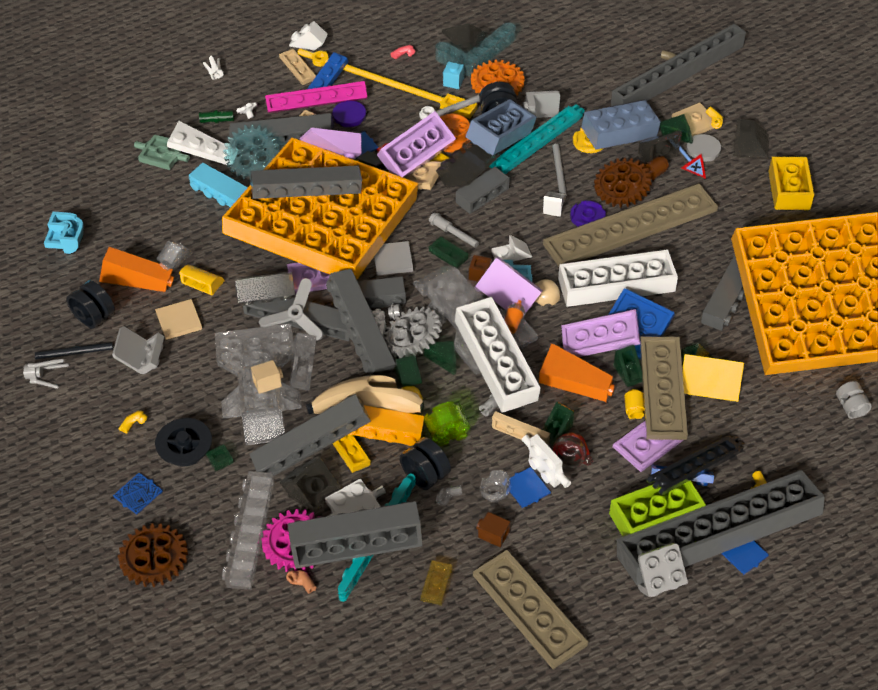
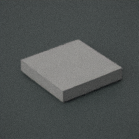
(393, 258)

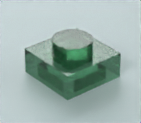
(219, 457)

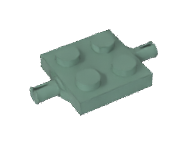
(158, 154)

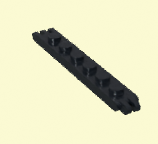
(695, 464)

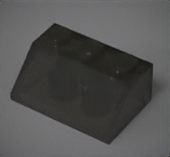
(465, 165)
(265, 287)

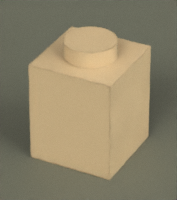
(266, 376)

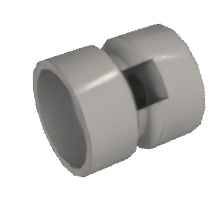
(853, 400)

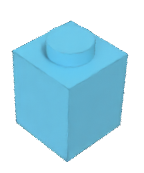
(453, 75)

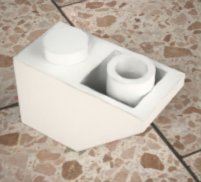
(309, 37)

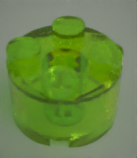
(447, 423)

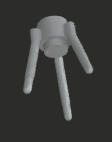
(35, 370)

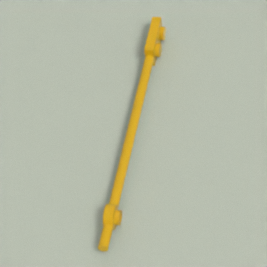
(320, 58)

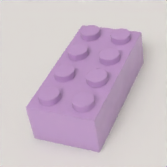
(416, 146)

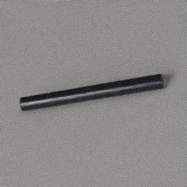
(73, 350)

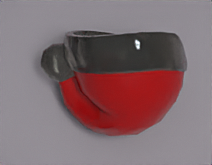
(572, 450)

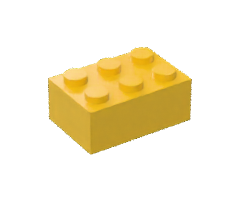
(791, 183)

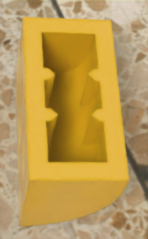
(200, 279)

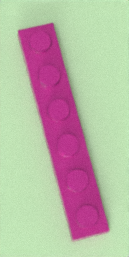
(316, 97)

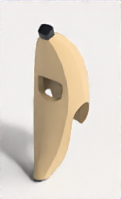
(372, 391)

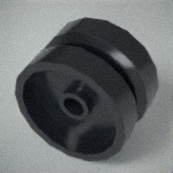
(496, 94)
(90, 304)
(426, 462)

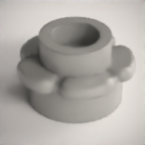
(395, 310)

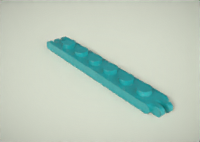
(538, 138)
(353, 574)

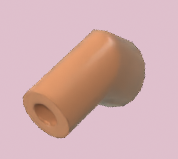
(301, 578)

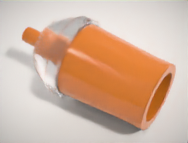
(514, 315)

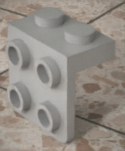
(542, 103)
(136, 351)
(661, 570)

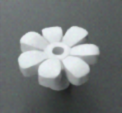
(247, 109)

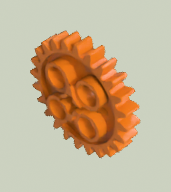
(497, 72)

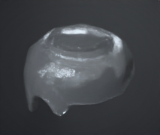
(496, 481)

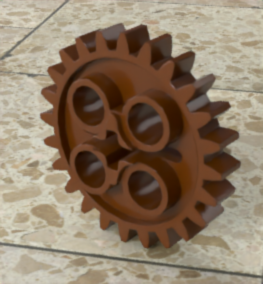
(622, 182)
(172, 553)

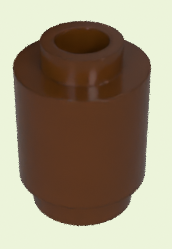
(657, 166)

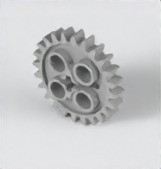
(424, 329)

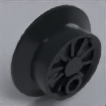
(183, 441)

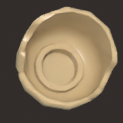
(550, 292)

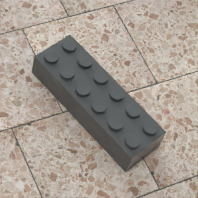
(355, 534)

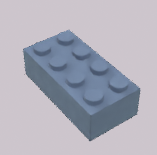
(620, 124)
(500, 127)

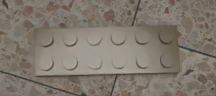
(663, 388)
(530, 609)

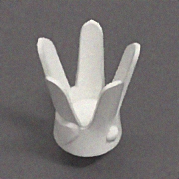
(215, 71)

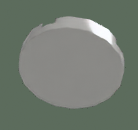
(704, 144)

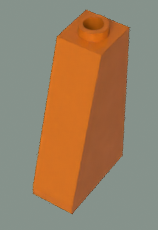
(134, 271)
(575, 375)

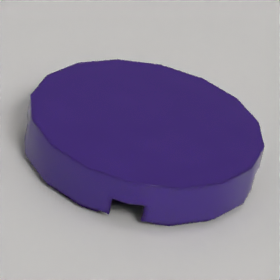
(349, 113)
(582, 214)

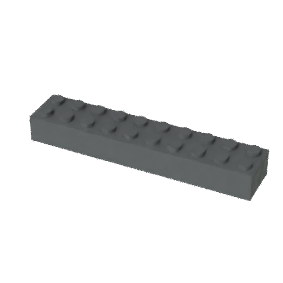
(727, 522)

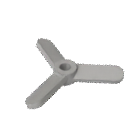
(298, 306)

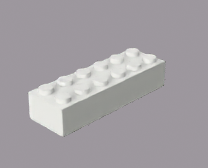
(607, 277)
(497, 354)

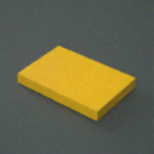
(712, 377)

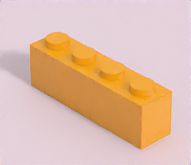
(391, 426)

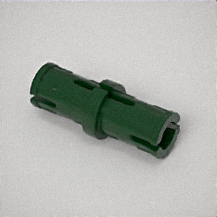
(216, 116)

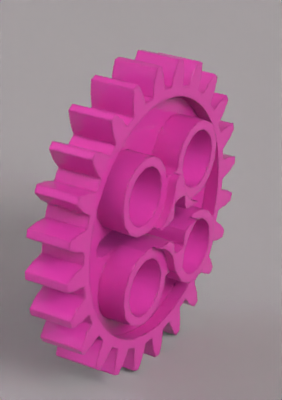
(277, 536)

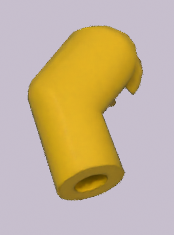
(131, 419)

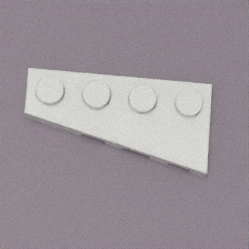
(197, 143)

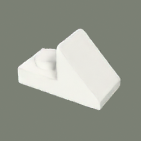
(553, 203)
(514, 251)

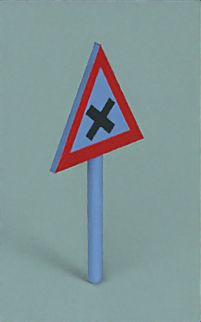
(694, 166)

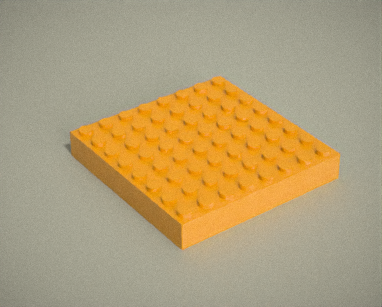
(323, 230)
(812, 291)

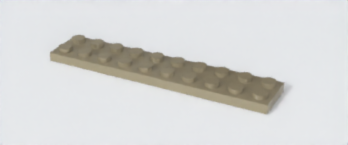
(630, 225)

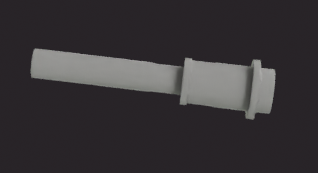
(437, 220)

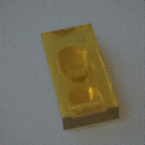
(436, 582)

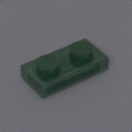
(448, 252)

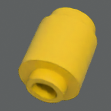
(634, 404)

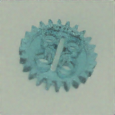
(248, 137)

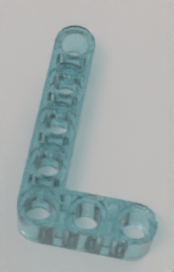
(487, 50)

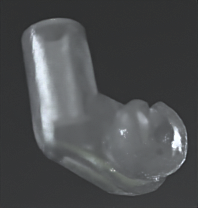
(447, 493)

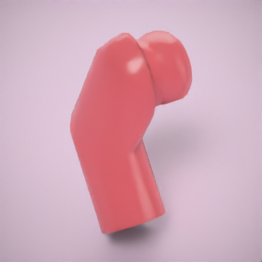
(402, 50)

